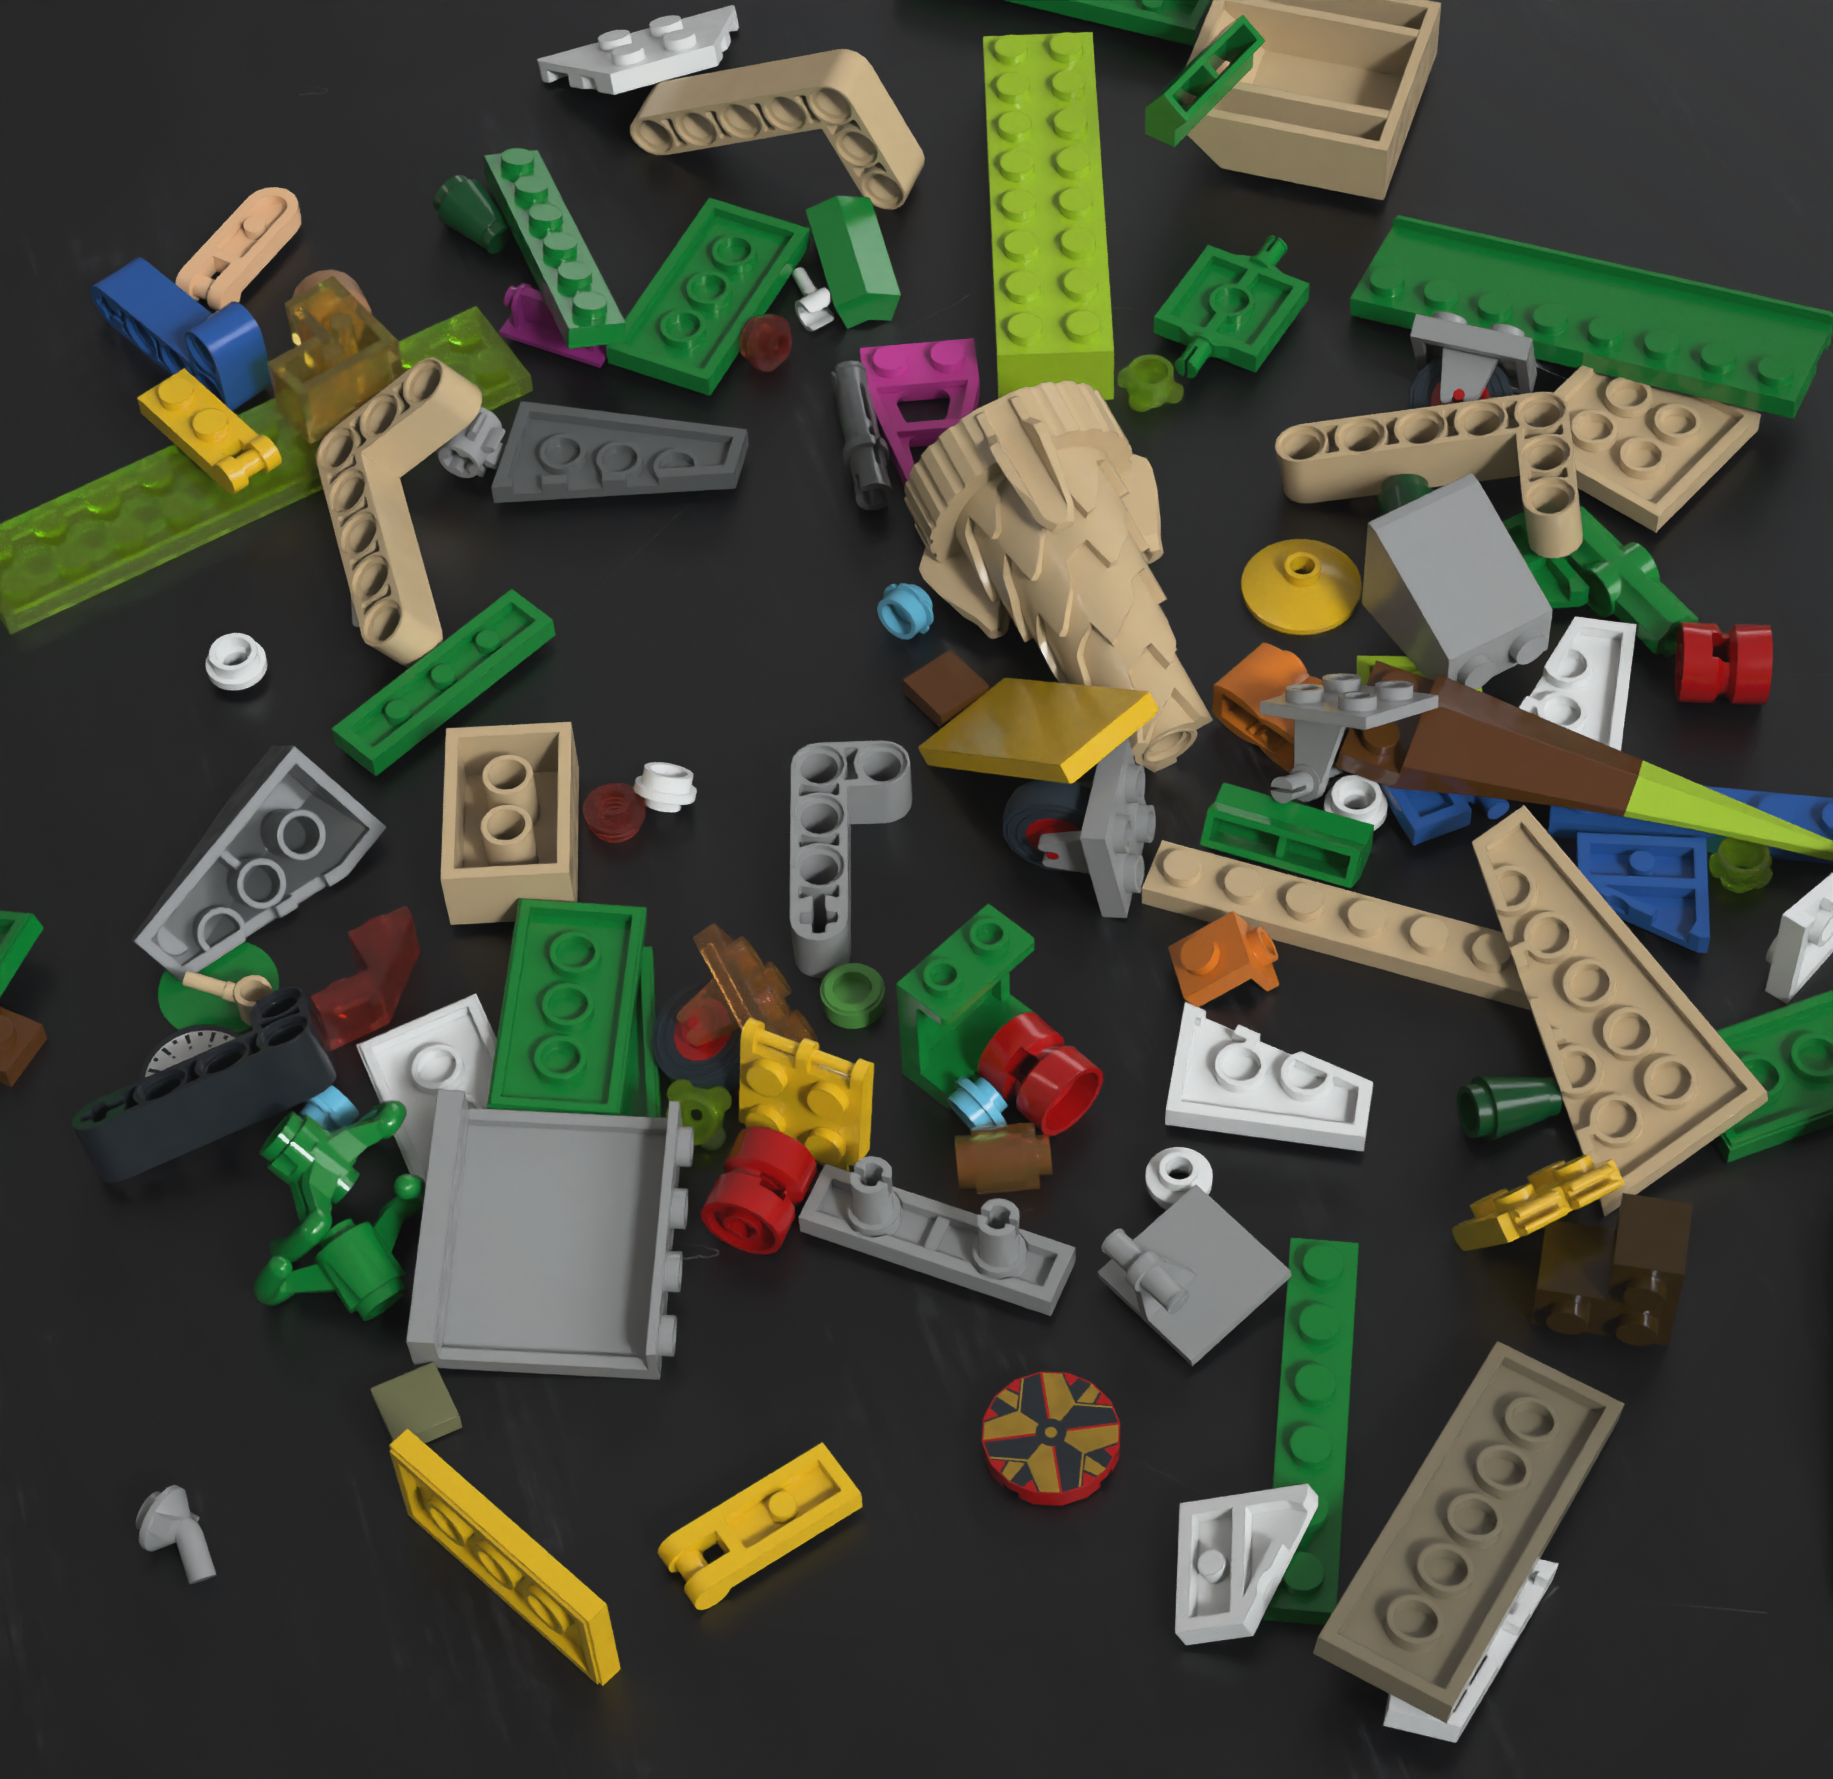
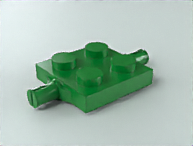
(1231, 308)

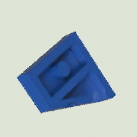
(1651, 882)

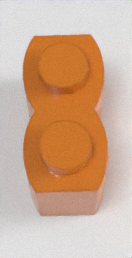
(1254, 680)

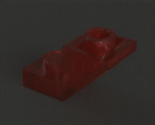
(385, 957)

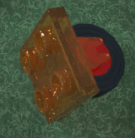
(703, 1022)

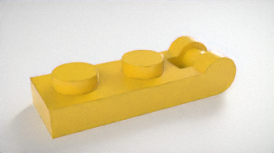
(208, 431)
(760, 1525)

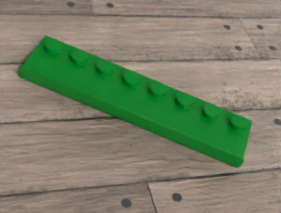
(1601, 314)

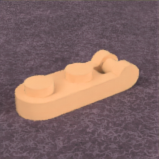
(241, 247)

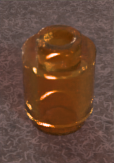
(1002, 1158)

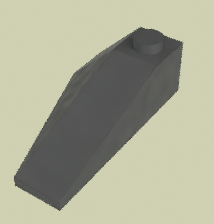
(263, 855)

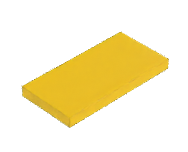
(1039, 729)
(505, 1558)

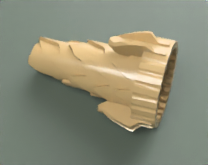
(1054, 524)

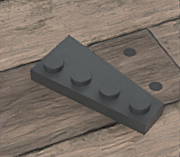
(602, 453)

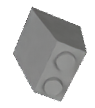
(1454, 586)

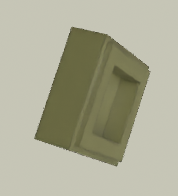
(417, 1403)

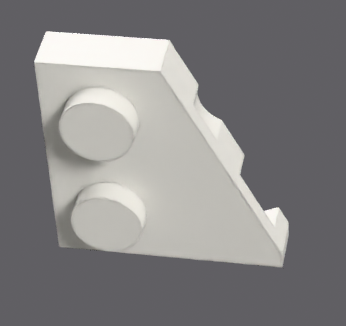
(1235, 1558)

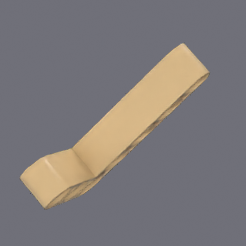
(785, 97)
(1442, 443)
(368, 509)

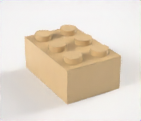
(508, 819)

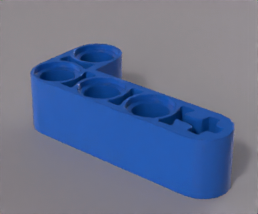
(178, 333)

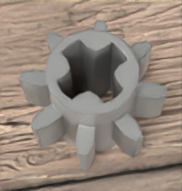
(474, 447)

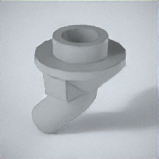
(168, 1520)

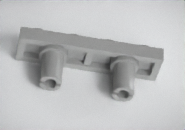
(936, 1238)

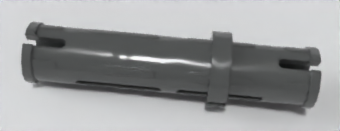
(864, 450)

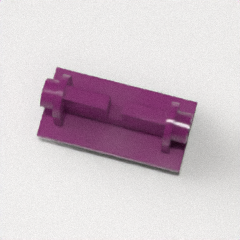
(535, 326)

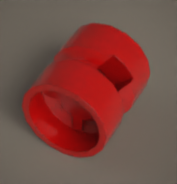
(1723, 663)
(1042, 1075)
(759, 1190)

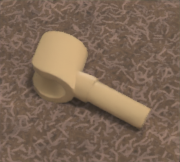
(242, 993)

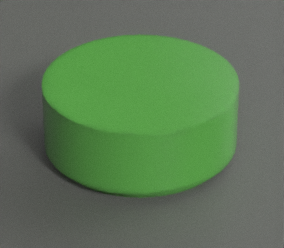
(852, 995)

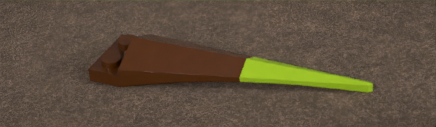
(1506, 753)

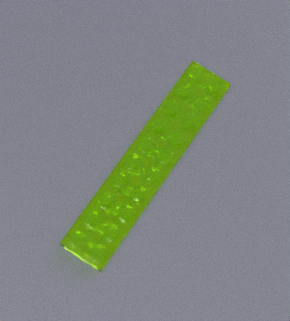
(173, 506)

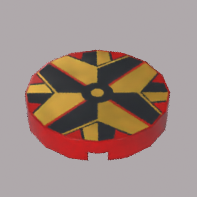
(1051, 1438)

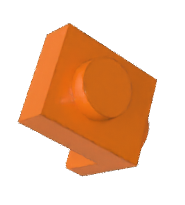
(1223, 958)

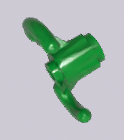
(320, 1167)
(352, 1259)

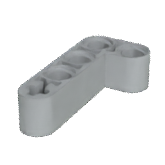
(829, 792)

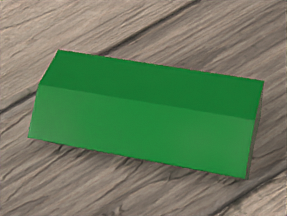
(1165, 116)
(854, 259)
(1288, 835)

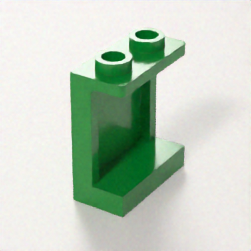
(959, 1002)

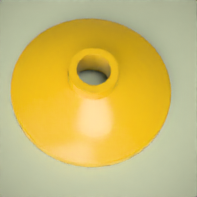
(1301, 587)

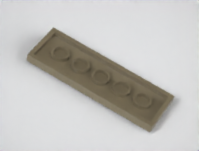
(1469, 1532)

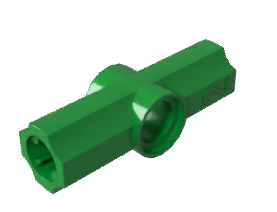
(1629, 586)

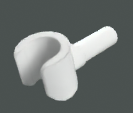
(813, 307)

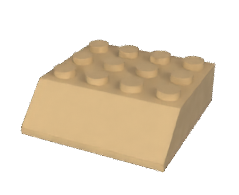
(1323, 92)

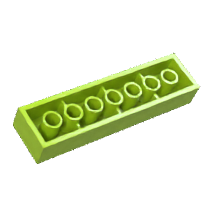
(1047, 213)

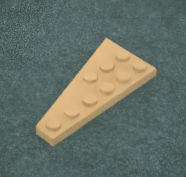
(1623, 1040)

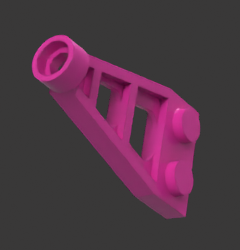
(918, 374)

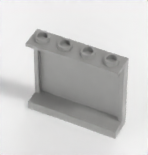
(549, 1241)

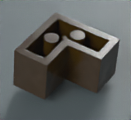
(1617, 1279)

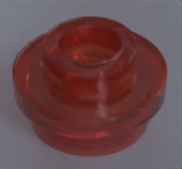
(766, 341)
(615, 824)

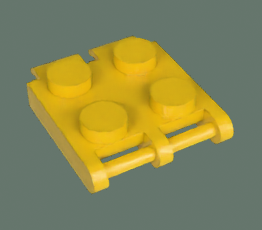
(805, 1100)
(1546, 1198)

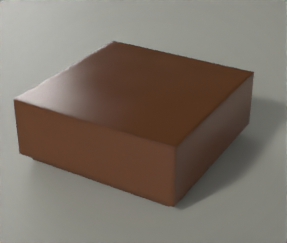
(944, 688)

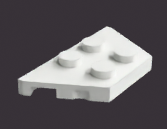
(645, 57)

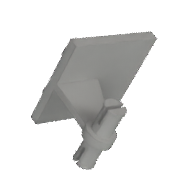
(1321, 719)
(1192, 1273)

